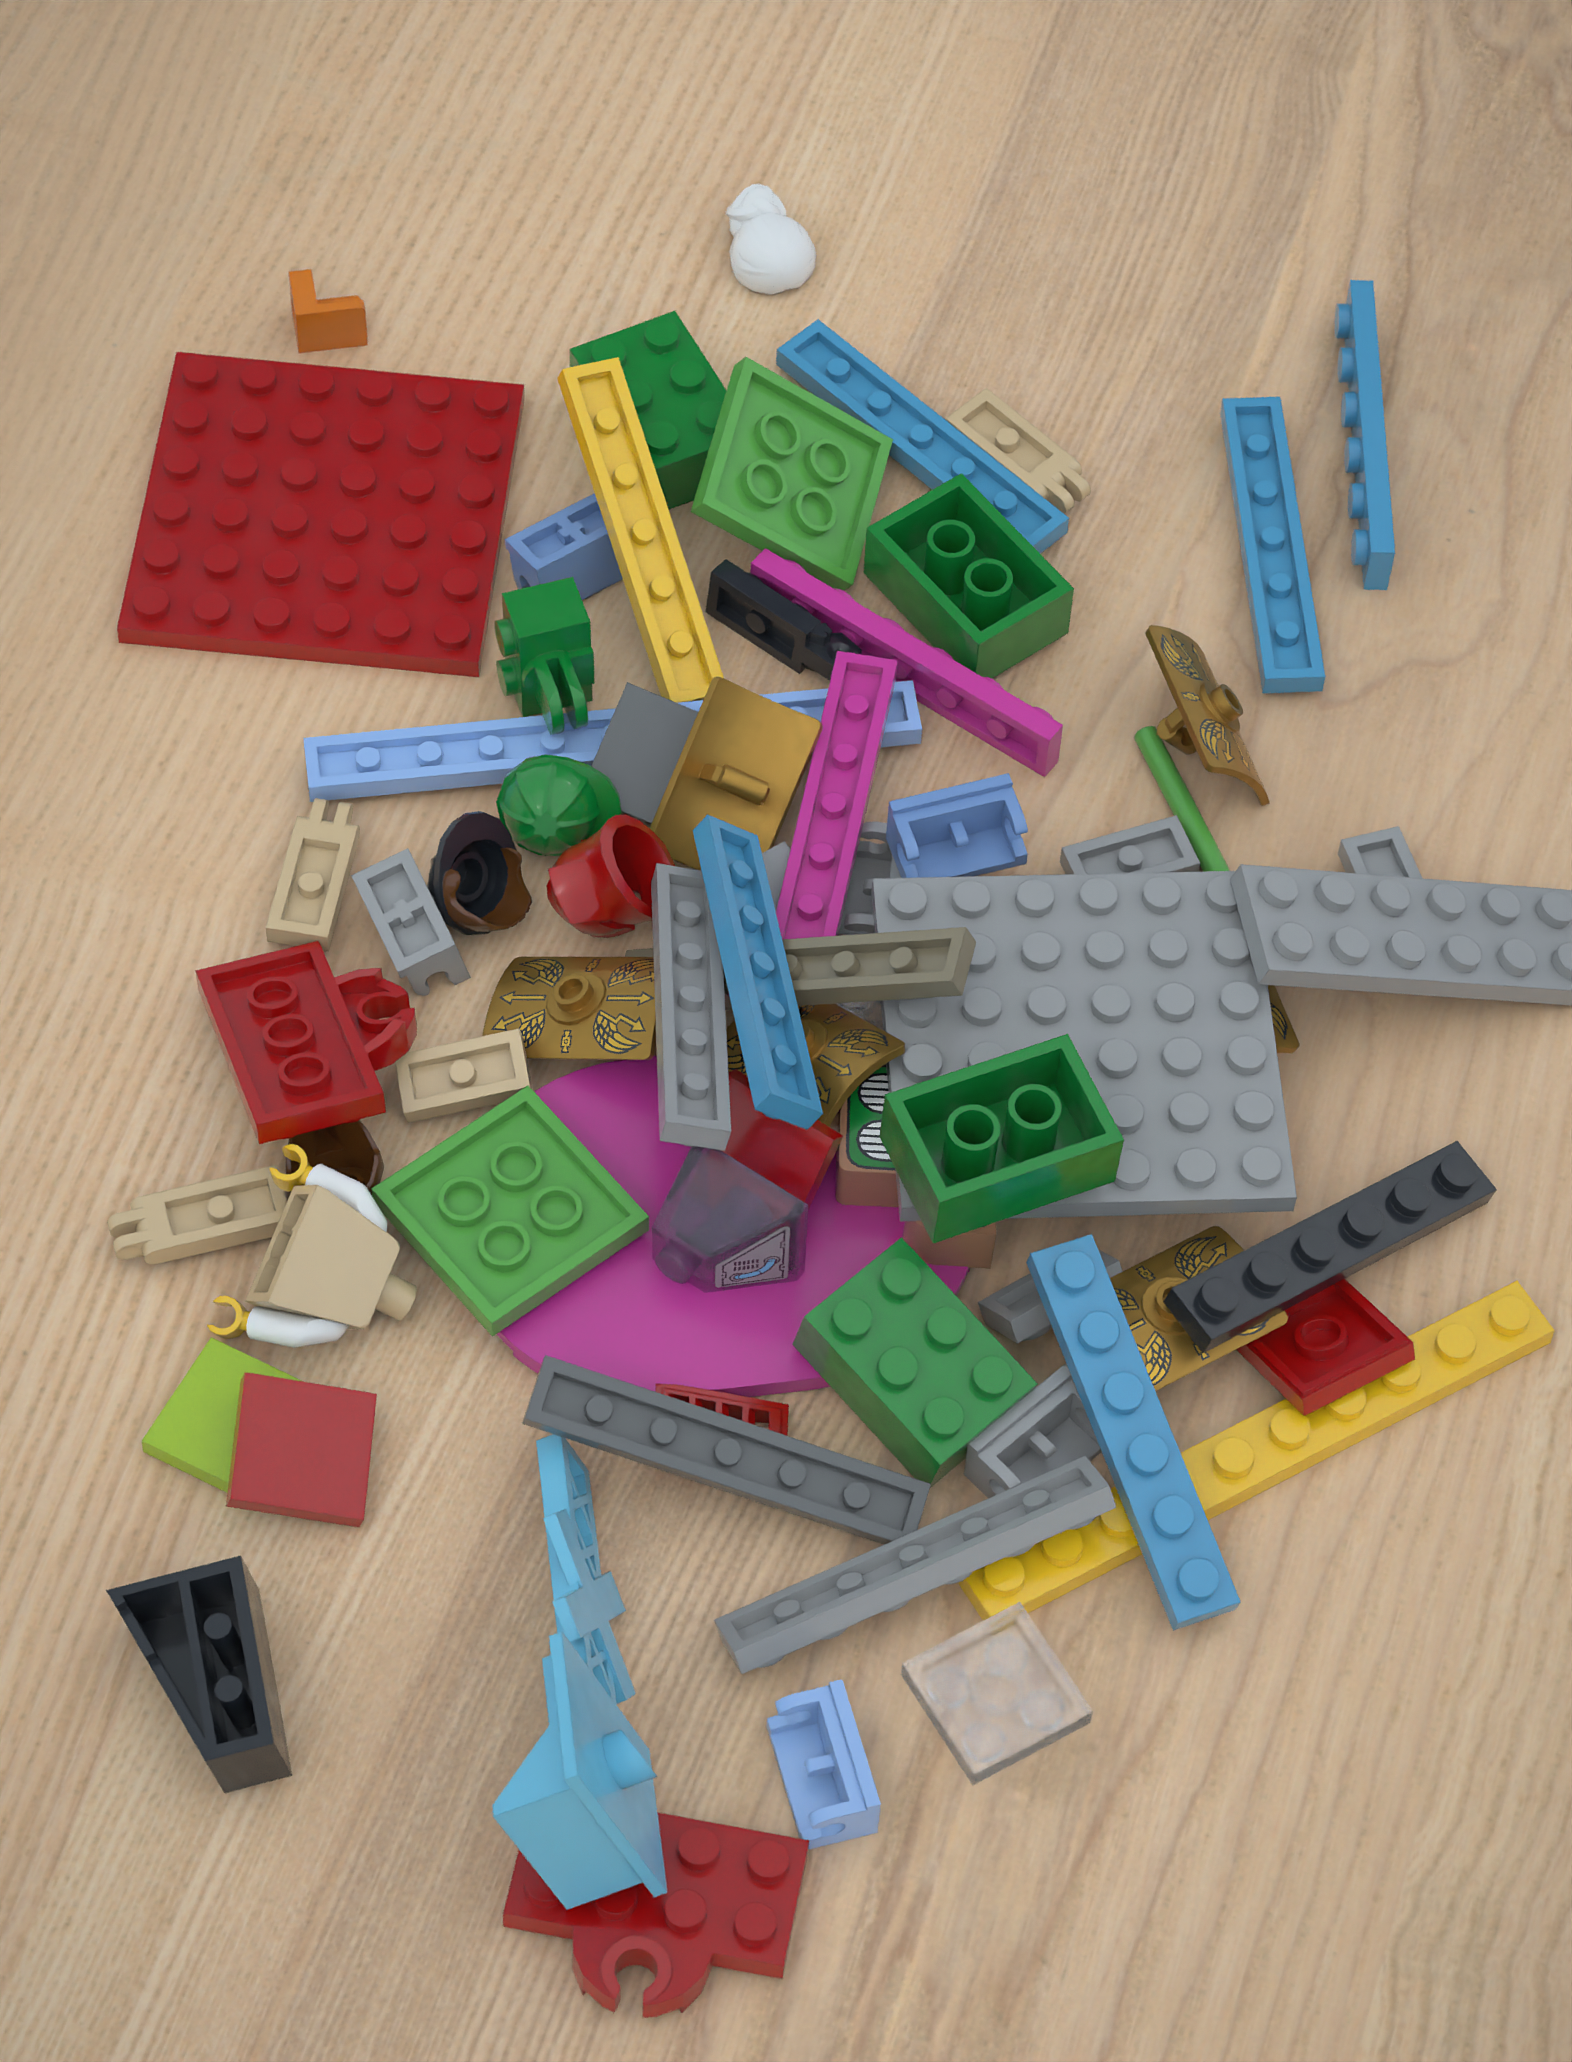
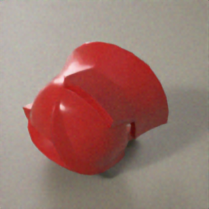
(597, 878)

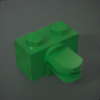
(547, 652)

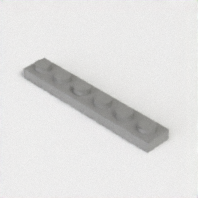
(689, 1013)
(914, 1564)

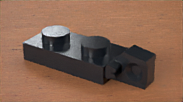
(773, 621)

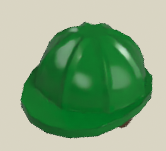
(555, 803)

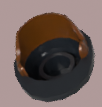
(478, 876)

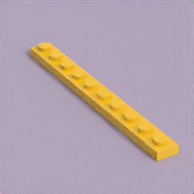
(1279, 1446)

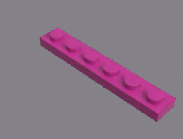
(939, 681)
(836, 796)

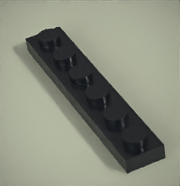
(1328, 1246)

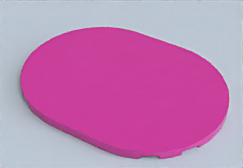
(652, 1330)

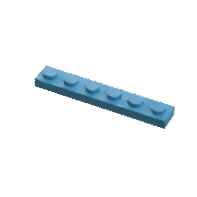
(920, 436)
(1367, 449)
(1272, 545)
(757, 973)
(1133, 1432)

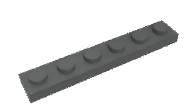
(724, 1452)

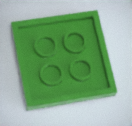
(792, 474)
(510, 1210)

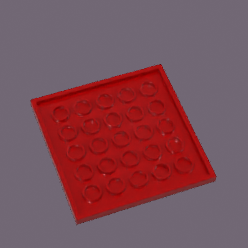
(323, 515)

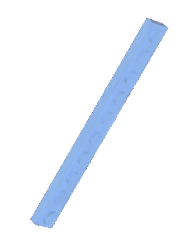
(488, 750)

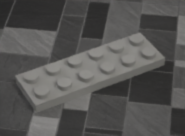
(1406, 934)

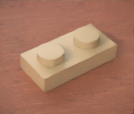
(462, 1075)

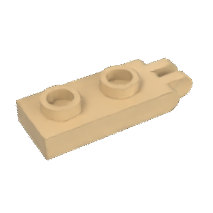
(1022, 449)
(313, 877)
(199, 1217)

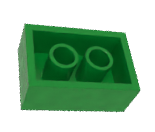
(672, 394)
(968, 578)
(1000, 1138)
(912, 1362)

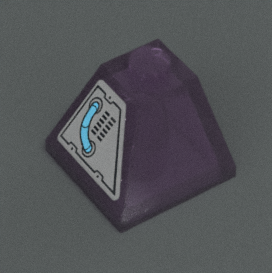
(728, 1227)

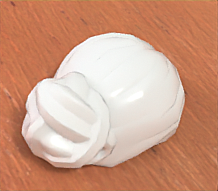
(767, 246)

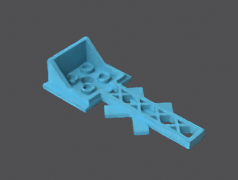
(586, 1789)

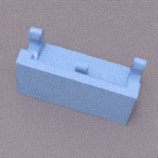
(824, 1766)

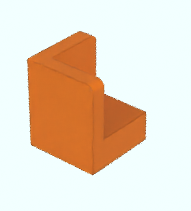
(325, 322)

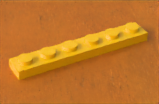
(640, 529)

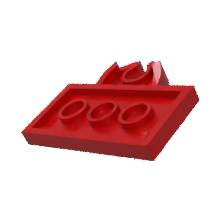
(305, 1039)
(724, 1907)

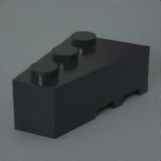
(215, 1664)

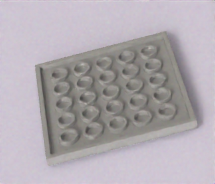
(1157, 1003)

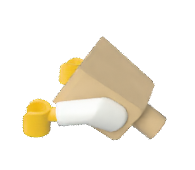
(322, 1265)

